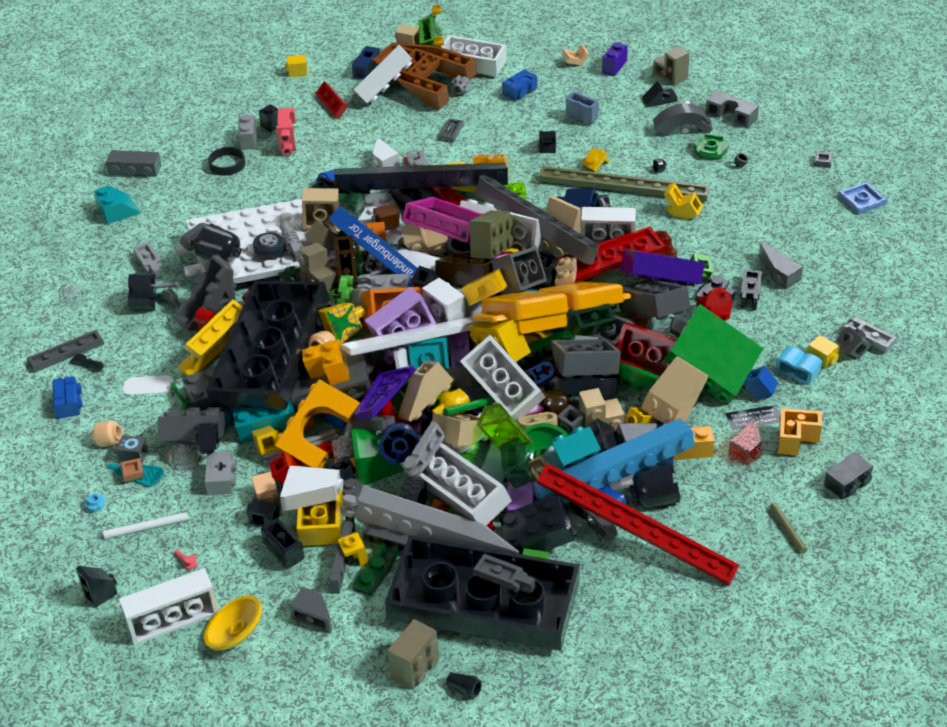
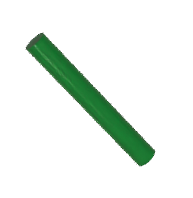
(468, 406)

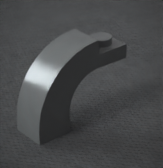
(679, 115)

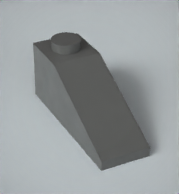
(780, 267)

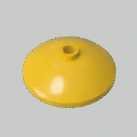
(233, 623)

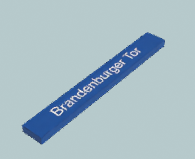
(372, 243)

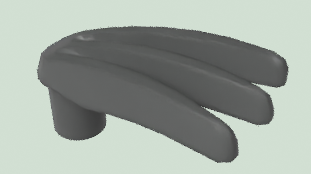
(170, 297)

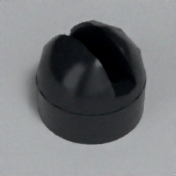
(741, 159)
(659, 165)

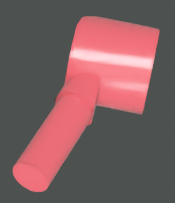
(189, 562)

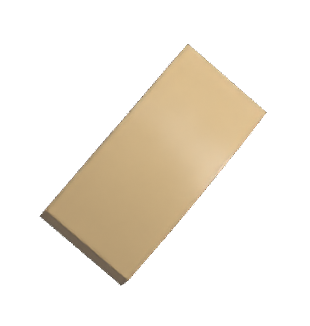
(566, 271)

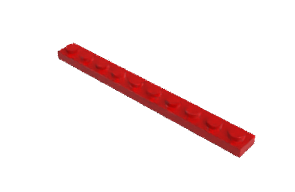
(638, 524)

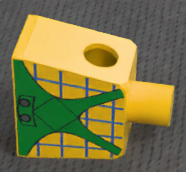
(342, 320)

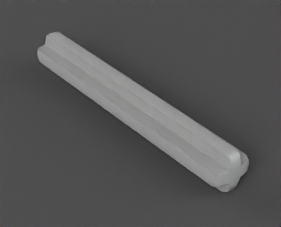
(324, 437)

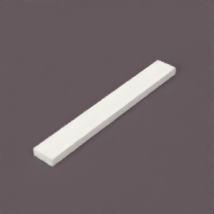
(407, 337)

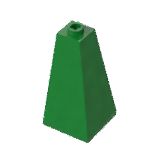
(368, 458)

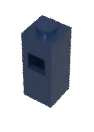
(364, 62)

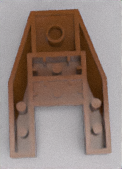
(425, 61)

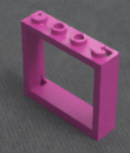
(447, 219)

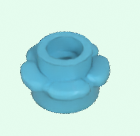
(95, 502)

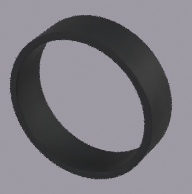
(224, 151)

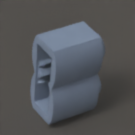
(582, 107)

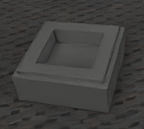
(823, 159)

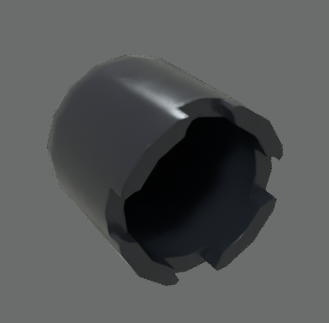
(218, 242)
(655, 486)

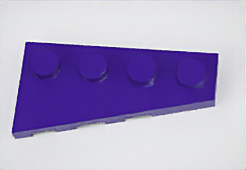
(382, 391)

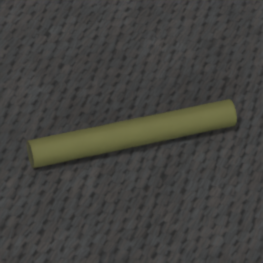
(788, 528)

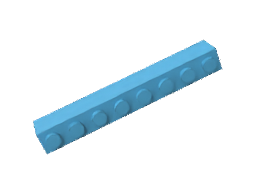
(628, 457)

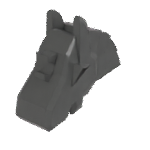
(212, 292)

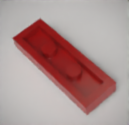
(331, 99)

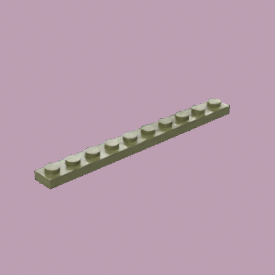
(618, 182)

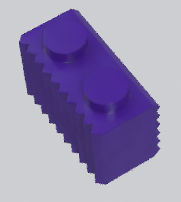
(614, 58)

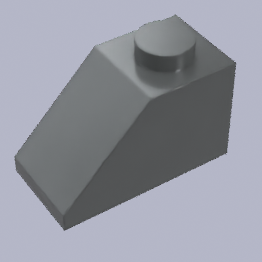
(311, 610)

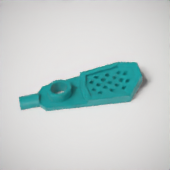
(152, 474)

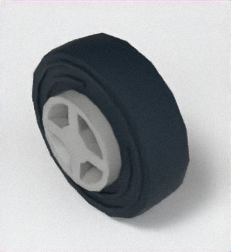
(268, 245)

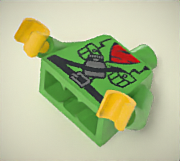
(429, 30)

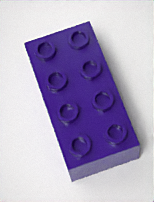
(662, 268)

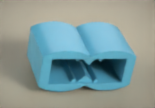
(798, 364)

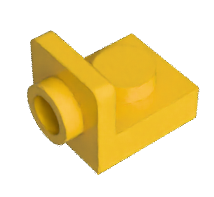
(637, 415)
(354, 546)

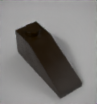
(346, 257)

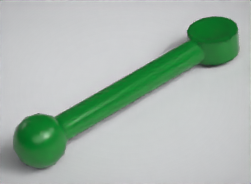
(185, 404)

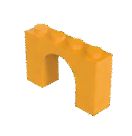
(321, 399)

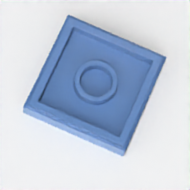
(862, 198)

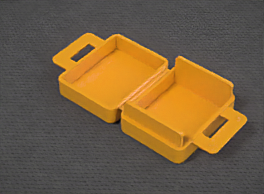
(548, 306)

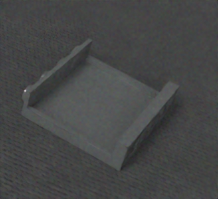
(355, 387)

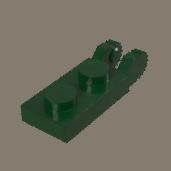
(375, 570)

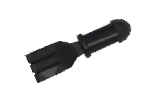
(81, 360)

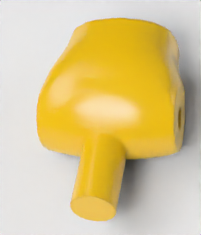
(451, 399)

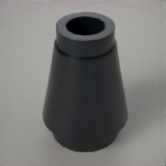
(465, 684)

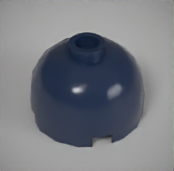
(397, 442)

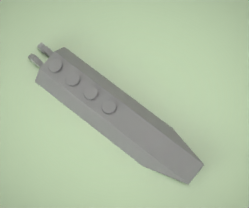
(419, 520)

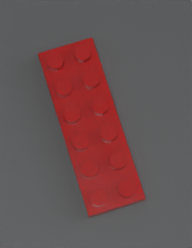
(611, 252)

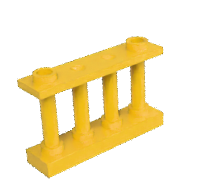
(210, 339)

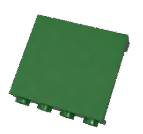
(716, 351)

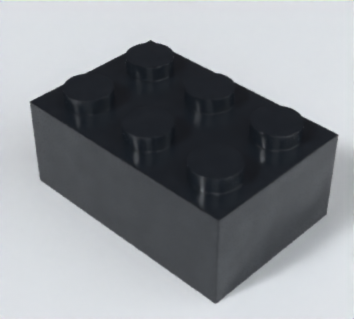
(538, 525)

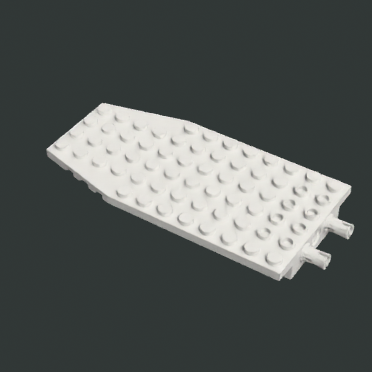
(267, 218)

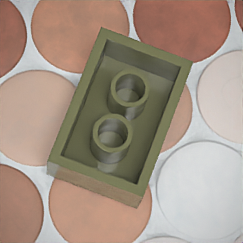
(490, 234)

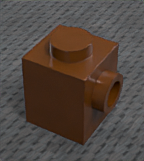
(388, 215)

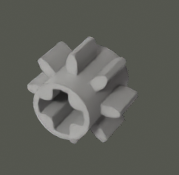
(461, 85)

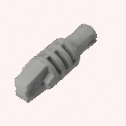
(291, 239)

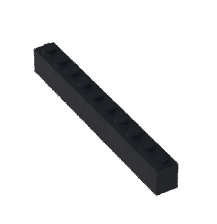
(418, 176)

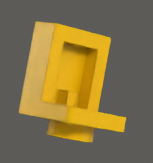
(595, 159)

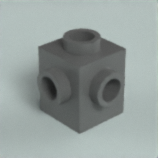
(853, 342)

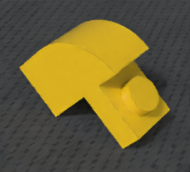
(682, 206)

